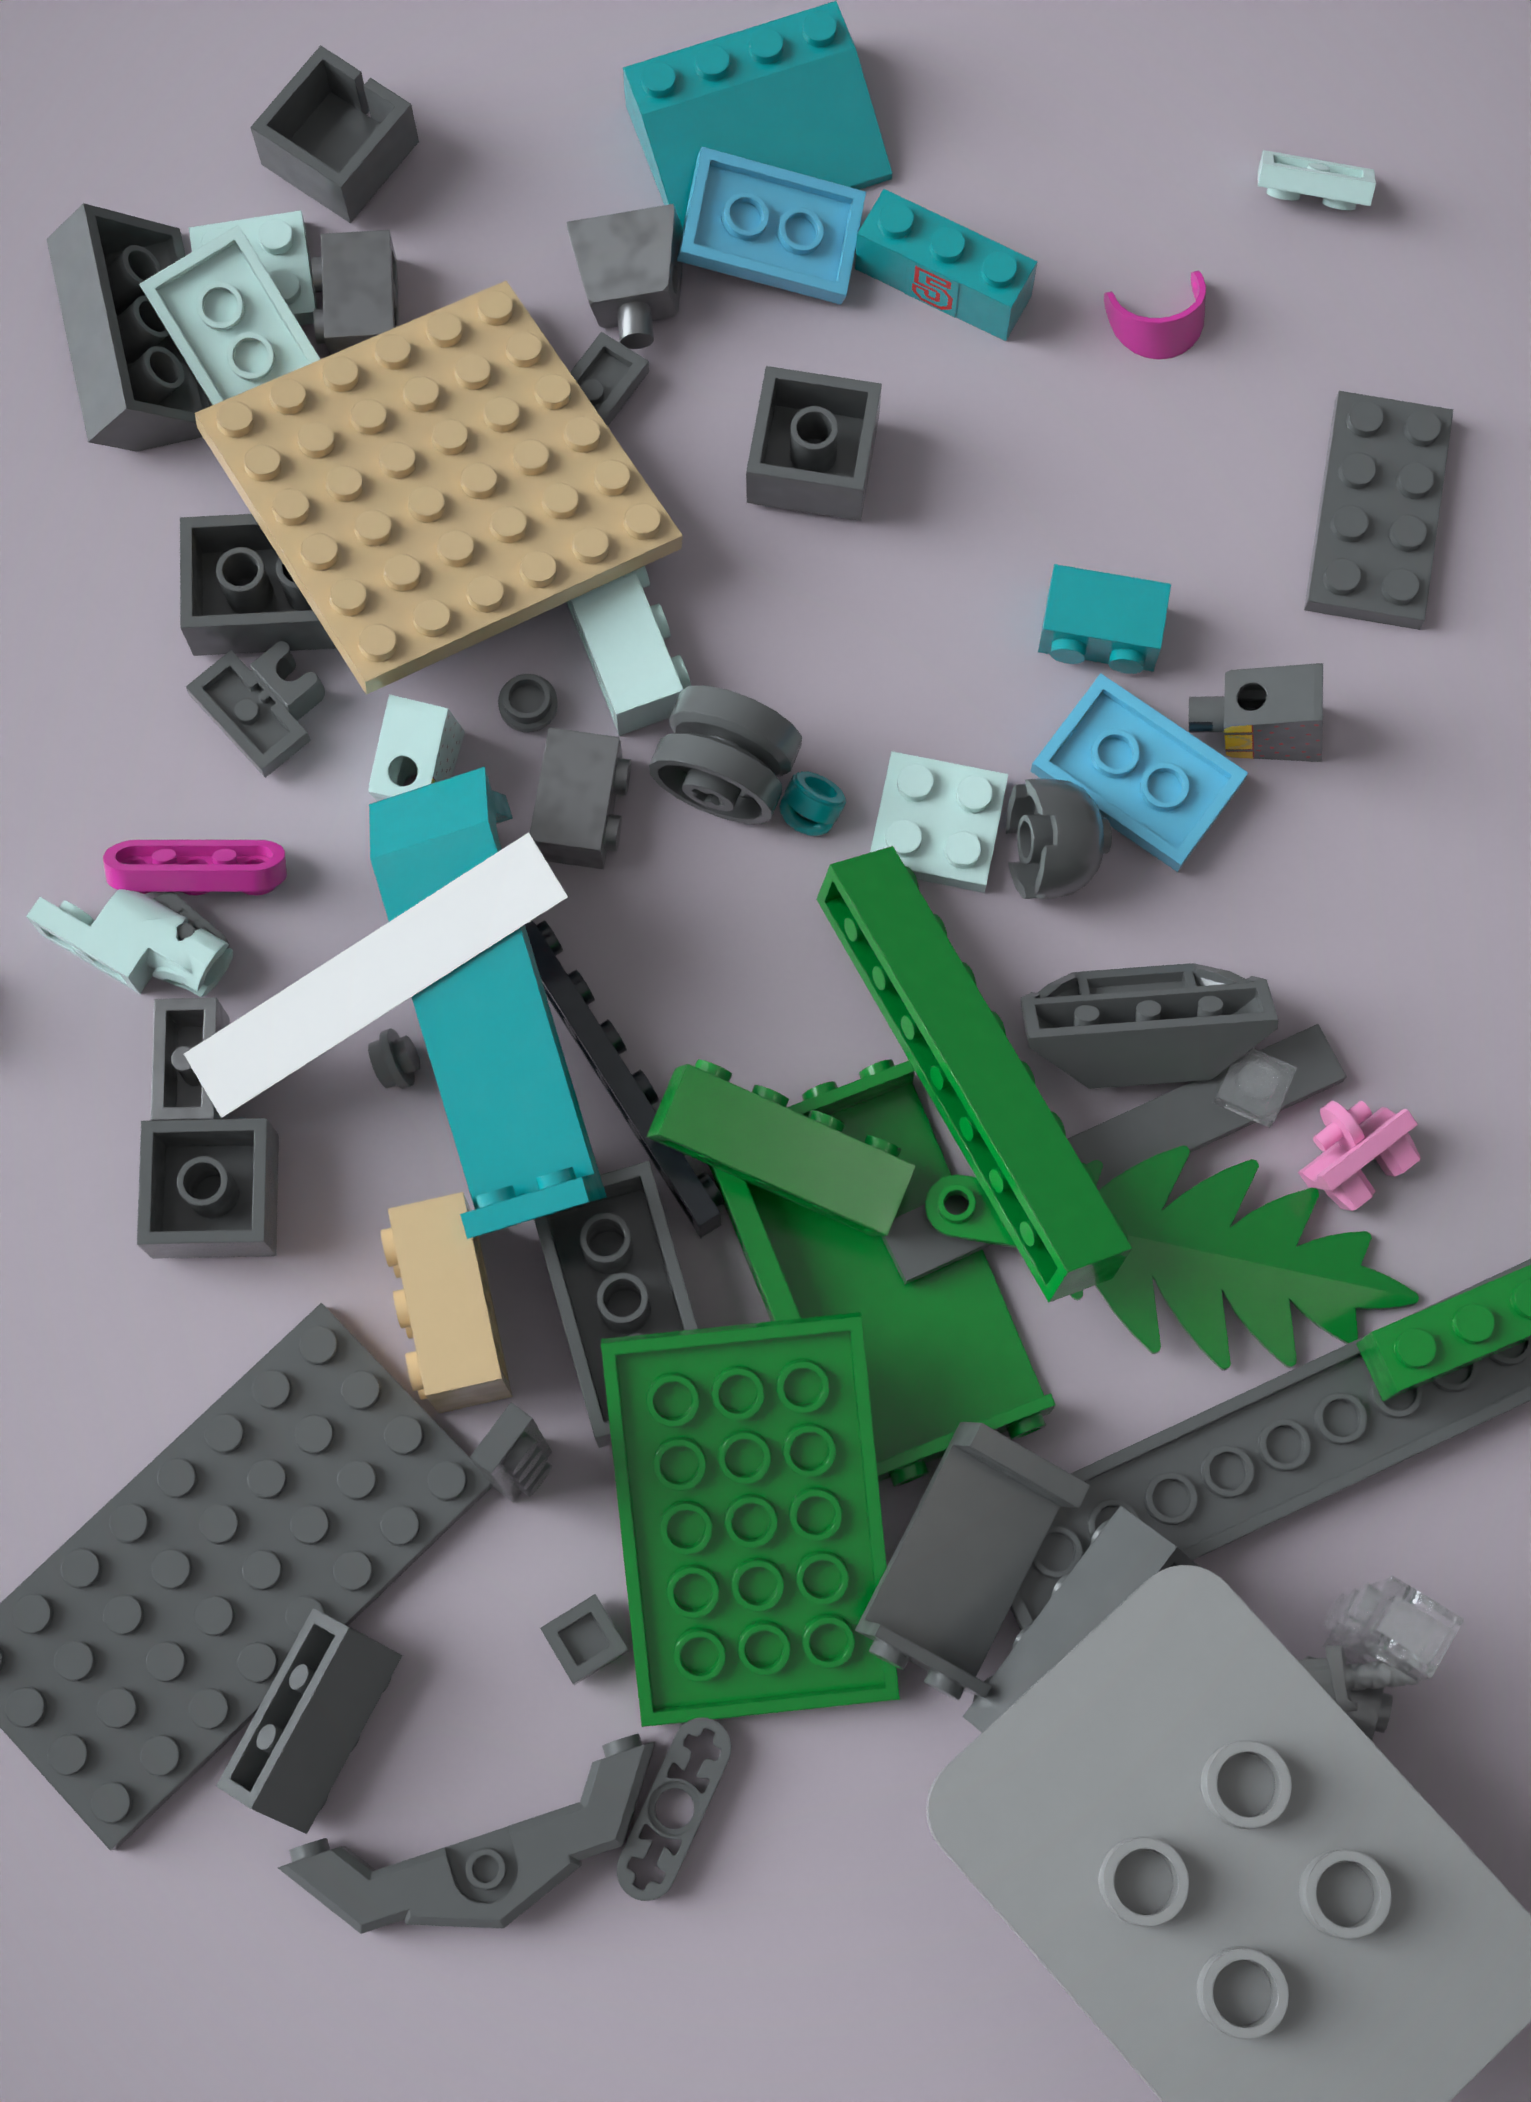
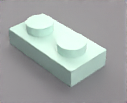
(1337, 183)

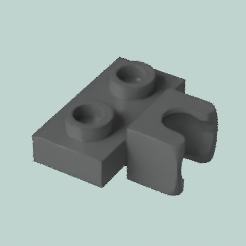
(258, 705)

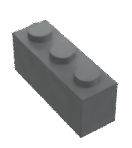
(309, 1721)

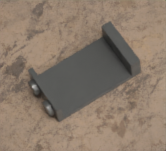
(965, 1557)

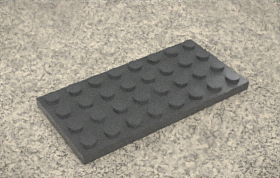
(197, 1576)

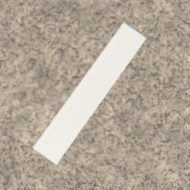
(375, 975)

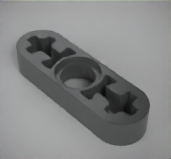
(640, 1847)

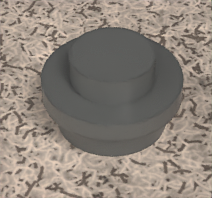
(527, 703)
(394, 1059)

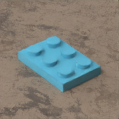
(771, 226)
(1141, 771)

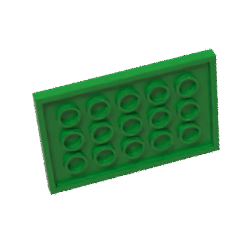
(748, 1516)

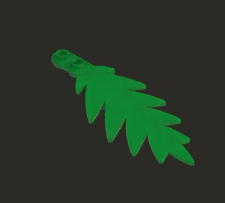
(1199, 1256)

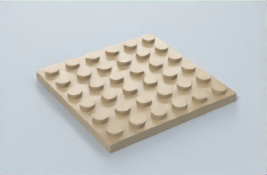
(437, 485)

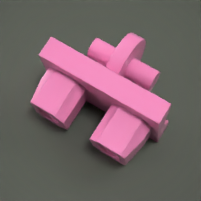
(1351, 1142)

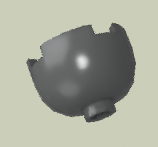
(1057, 837)

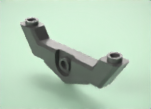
(488, 1876)

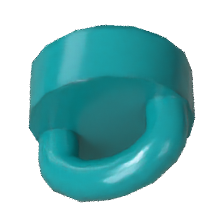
(814, 799)

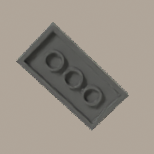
(1379, 510)

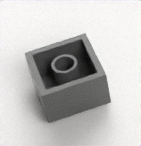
(813, 443)
(208, 1188)

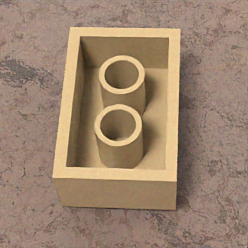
(445, 1305)

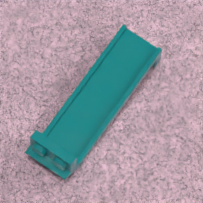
(486, 1019)

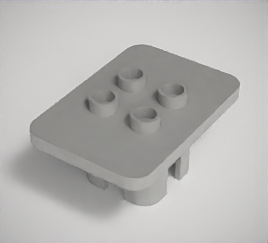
(1233, 1868)

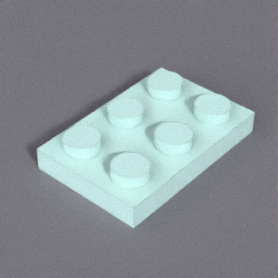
(228, 317)

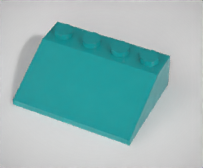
(765, 94)

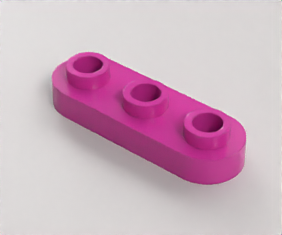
(195, 866)

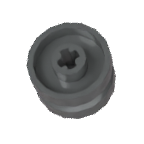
(725, 754)

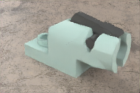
(140, 940)

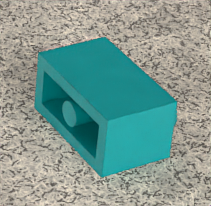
(1104, 619)

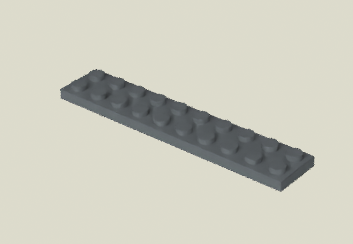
(1272, 1454)

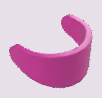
(1159, 336)

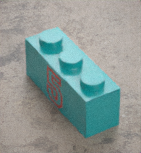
(945, 264)

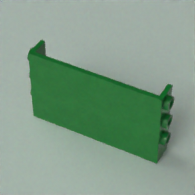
(932, 1346)

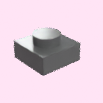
(584, 1639)

